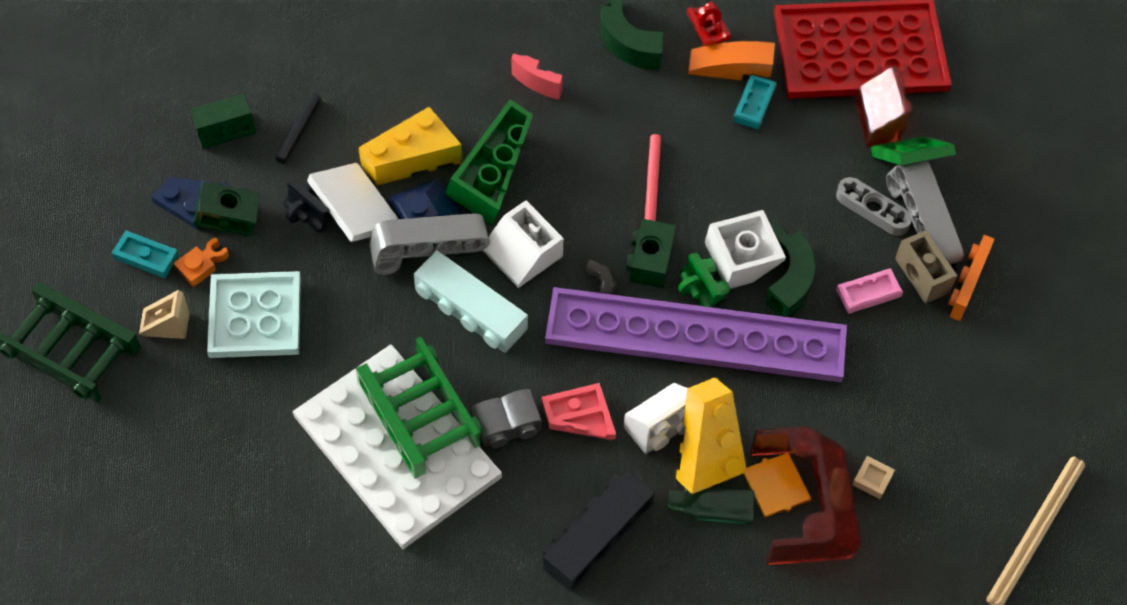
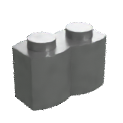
(507, 418)

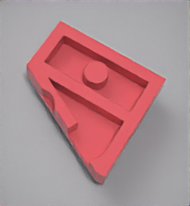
(579, 412)

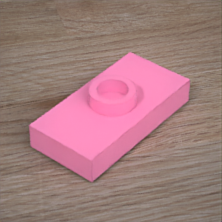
(869, 291)

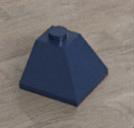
(424, 201)

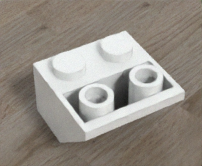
(524, 244)
(657, 418)

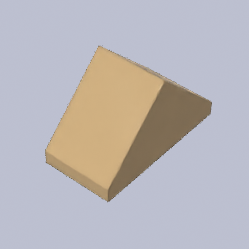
(166, 317)

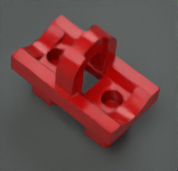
(702, 20)

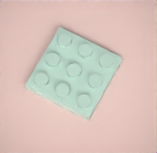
(254, 314)

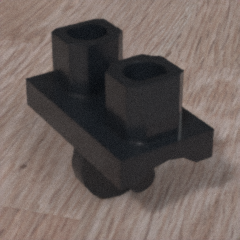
(304, 206)

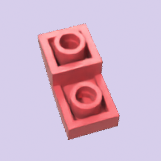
(544, 82)

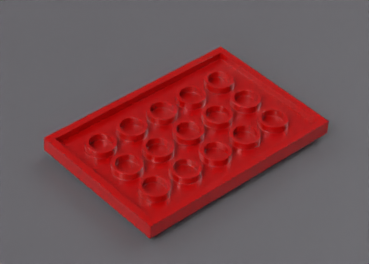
(846, 44)

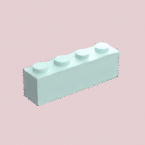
(470, 302)

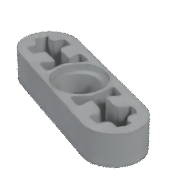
(876, 217)

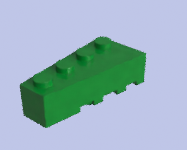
(487, 169)

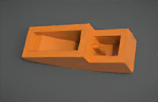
(733, 60)

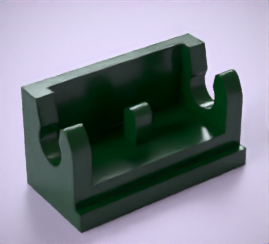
(223, 121)

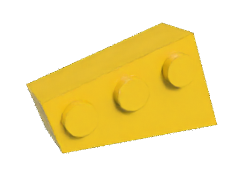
(409, 148)
(711, 439)

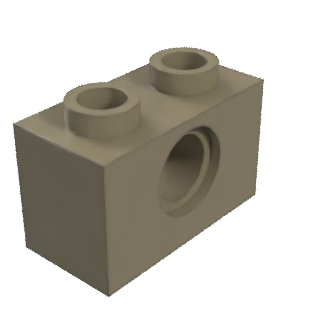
(925, 267)

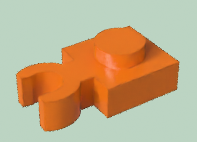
(200, 264)

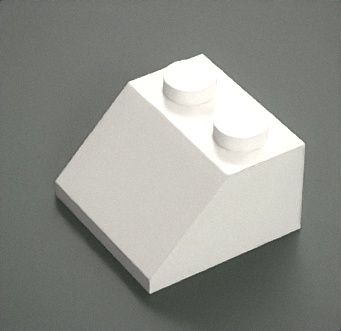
(743, 248)

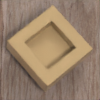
(873, 477)

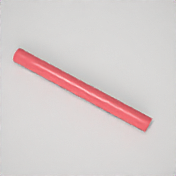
(653, 177)

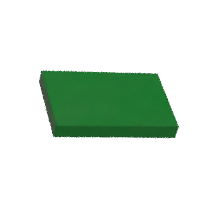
(913, 150)

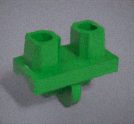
(699, 281)

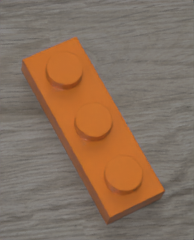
(969, 277)

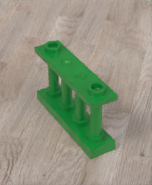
(402, 430)

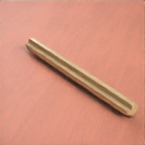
(1036, 532)

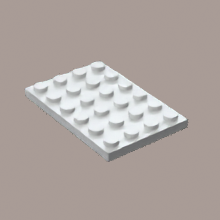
(365, 455)

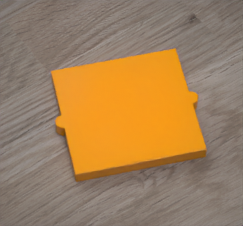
(776, 485)

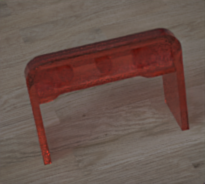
(827, 533)

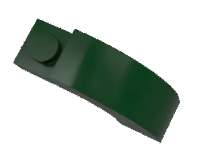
(627, 42)
(792, 290)

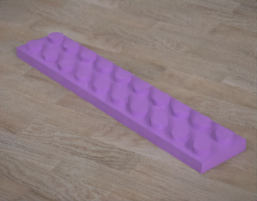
(697, 334)

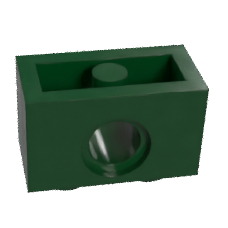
(213, 215)
(651, 268)

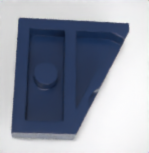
(179, 198)

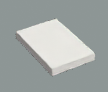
(351, 200)

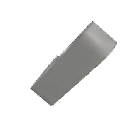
(926, 206)
(423, 236)

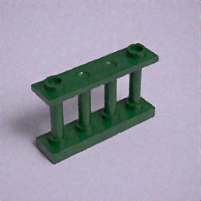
(71, 314)

